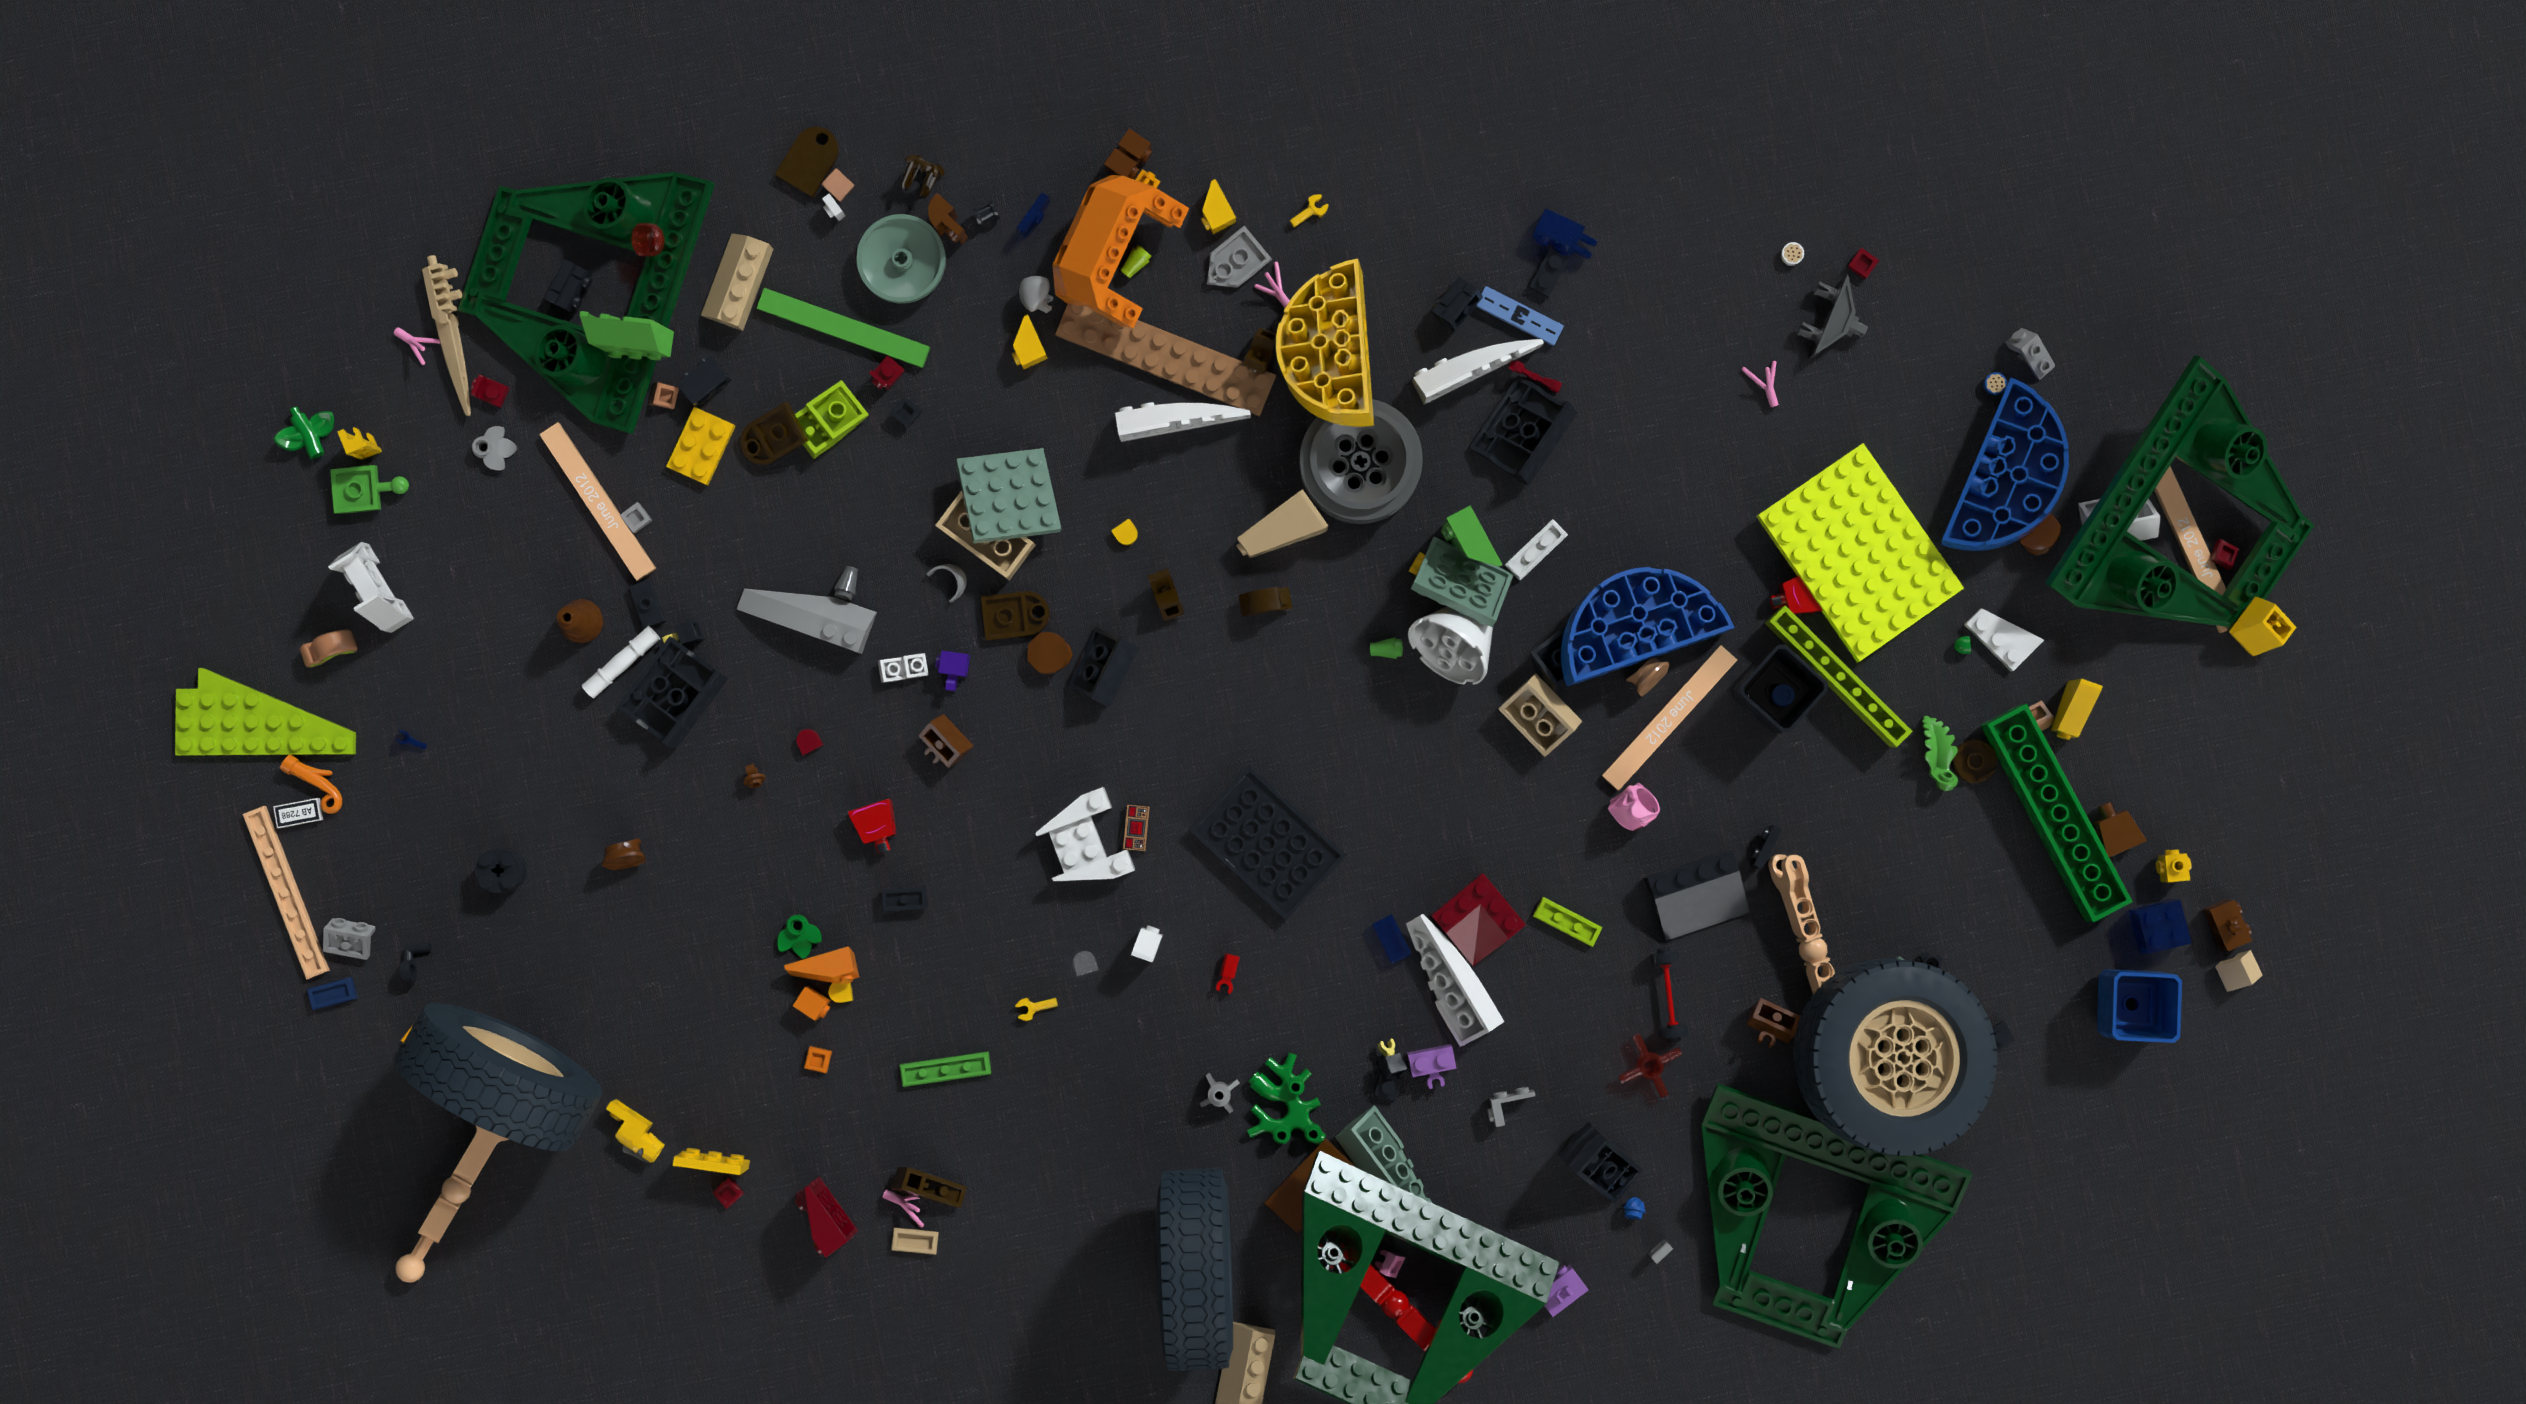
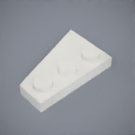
(2003, 638)

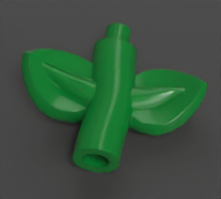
(305, 432)

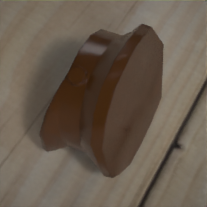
(2042, 537)
(1048, 653)
(623, 855)

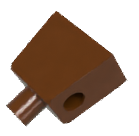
(2117, 830)

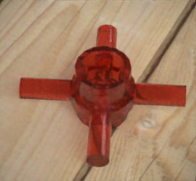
(1646, 1056)

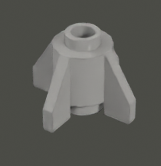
(1219, 1086)

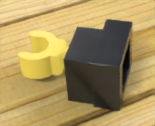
(687, 632)
(1392, 1063)

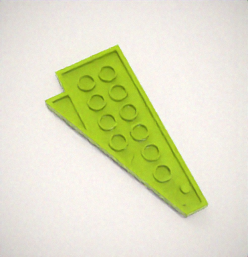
(239, 720)

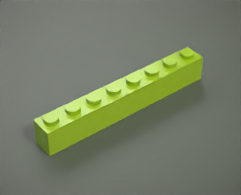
(1839, 677)

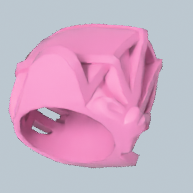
(1634, 807)

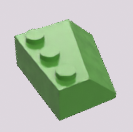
(628, 336)
(1469, 537)

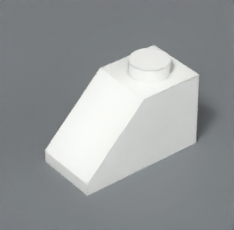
(1147, 943)

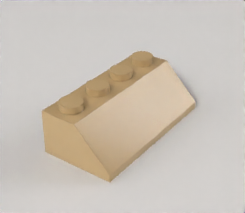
(737, 281)
(1248, 1366)

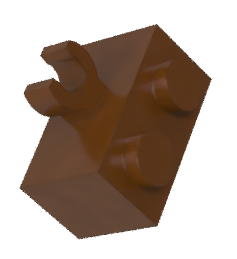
(945, 741)
(2227, 924)
(1773, 1022)

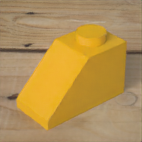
(1216, 210)
(1027, 345)

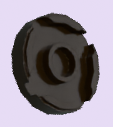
(1974, 761)

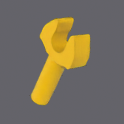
(1311, 210)
(1033, 1007)

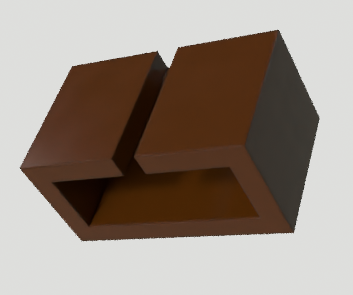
(1129, 156)

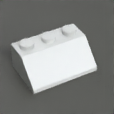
(2143, 527)

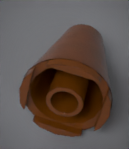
(580, 621)

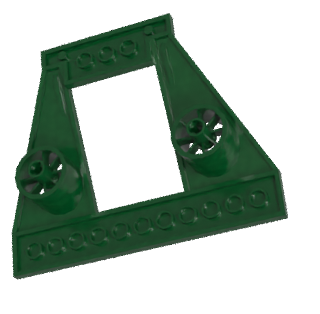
(598, 385)
(2213, 436)
(1902, 1190)
(1358, 1209)

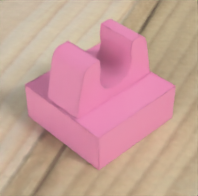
(1391, 1264)

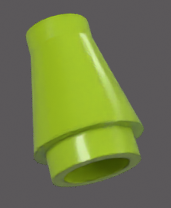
(1136, 260)

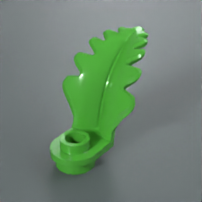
(1940, 753)

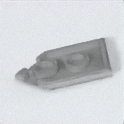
(1236, 260)

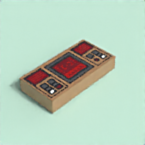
(1136, 827)

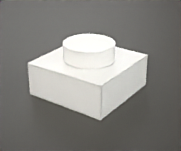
(832, 208)

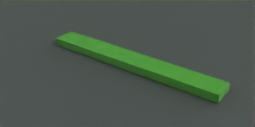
(843, 328)

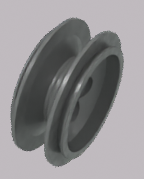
(1369, 502)

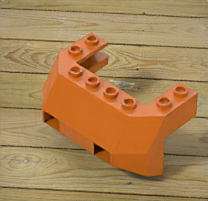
(1100, 239)

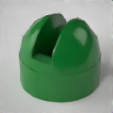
(1963, 645)

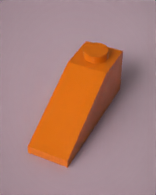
(832, 967)

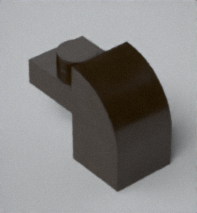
(1260, 351)
(1166, 594)
(1265, 601)

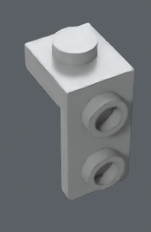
(2033, 351)
(1495, 1112)

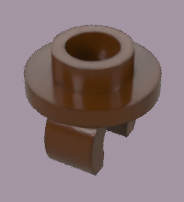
(754, 778)

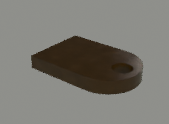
(808, 162)
(775, 435)
(1012, 615)

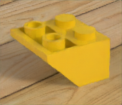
(2262, 627)

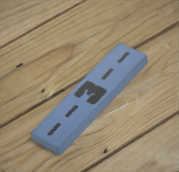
(1520, 316)

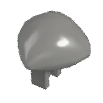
(1034, 293)

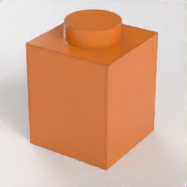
(812, 1003)

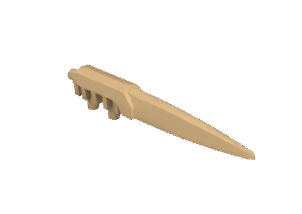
(447, 323)

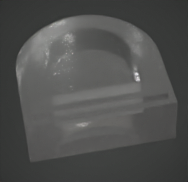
(1085, 963)

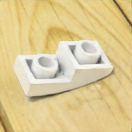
(903, 668)

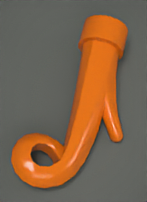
(314, 776)

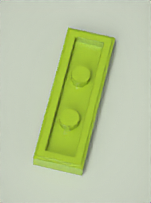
(1567, 921)

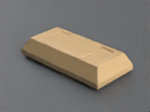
(915, 1241)

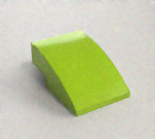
(830, 418)

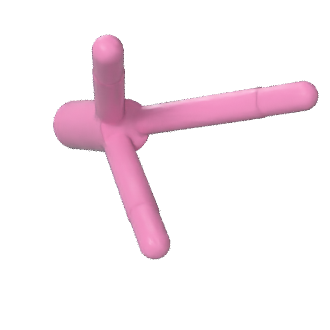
(1278, 292)
(413, 342)
(1769, 389)
(902, 1200)

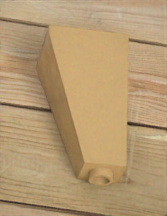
(1286, 525)

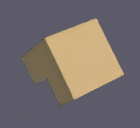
(2239, 971)

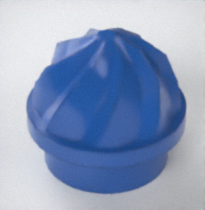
(1634, 1208)

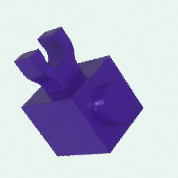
(953, 665)

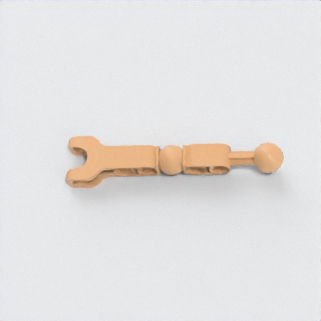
(1794, 889)
(454, 1193)

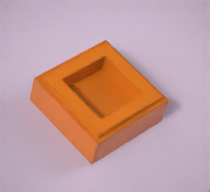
(818, 1059)

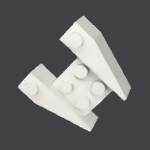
(376, 598)
(1079, 842)

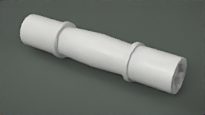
(620, 662)

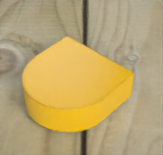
(1125, 533)
(841, 992)

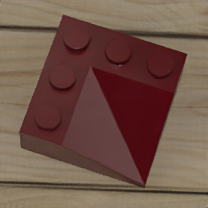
(1478, 919)
(827, 1218)

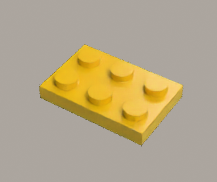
(701, 446)
(712, 1161)

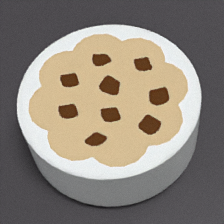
(1792, 253)

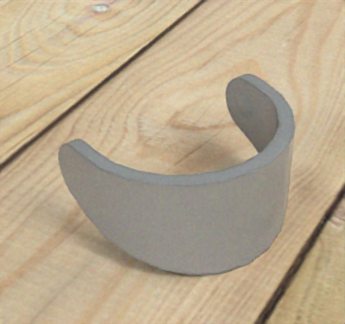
(958, 573)

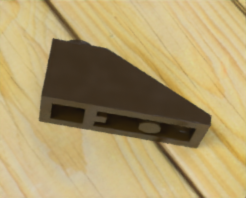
(928, 1187)

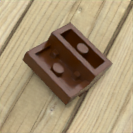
(943, 219)

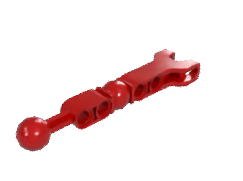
(1397, 1306)

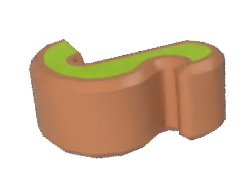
(327, 647)

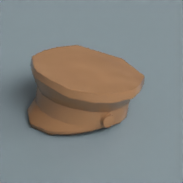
(1648, 675)

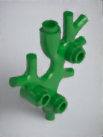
(1298, 1110)

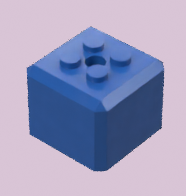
(2156, 1009)

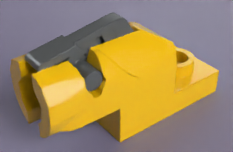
(634, 1133)

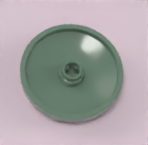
(901, 258)

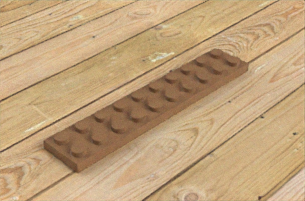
(1168, 358)

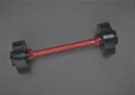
(1673, 1031)

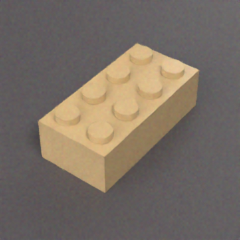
(1001, 555)

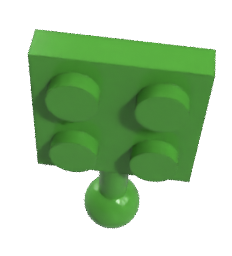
(359, 489)

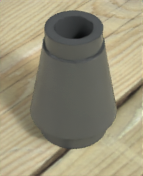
(846, 584)

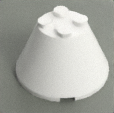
(1452, 645)

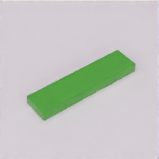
(945, 1069)

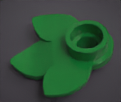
(801, 939)

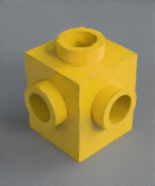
(2173, 866)

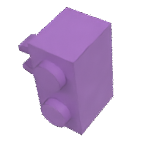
(1431, 1062)
(1565, 1289)

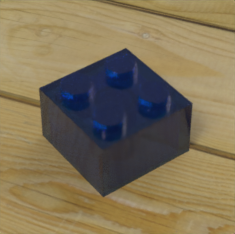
(2160, 926)

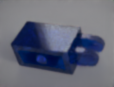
(1562, 234)

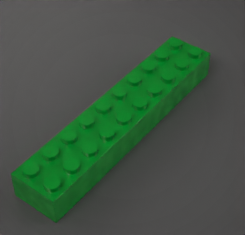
(2056, 813)

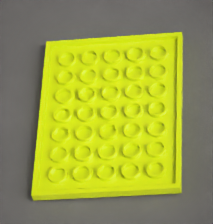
(1860, 552)

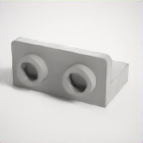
(348, 938)

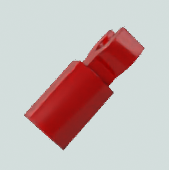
(1228, 971)

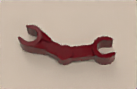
(1551, 384)

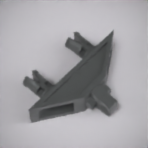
(1840, 319)

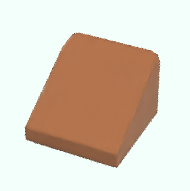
(838, 185)
(663, 395)
(2042, 715)

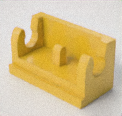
(357, 446)

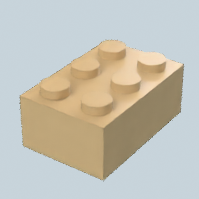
(1540, 715)

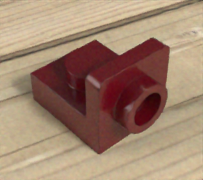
(886, 373)
(489, 390)

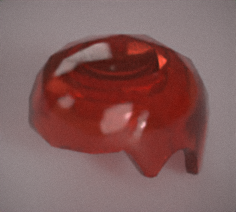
(647, 239)

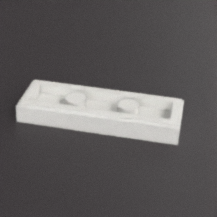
(1536, 550)

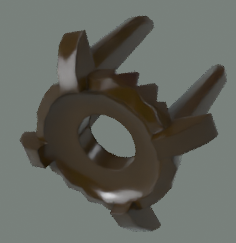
(916, 163)

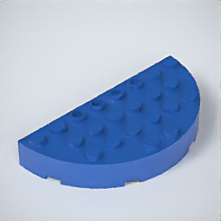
(2014, 474)
(1636, 619)

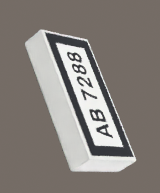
(298, 813)

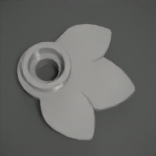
(497, 448)

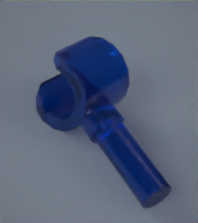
(410, 740)

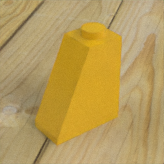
(2075, 708)

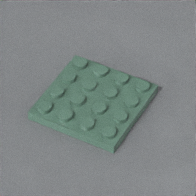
(1008, 495)
(1462, 582)

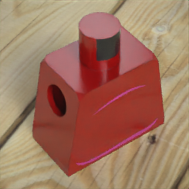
(1795, 597)
(875, 823)

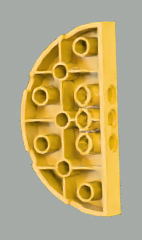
(1326, 347)

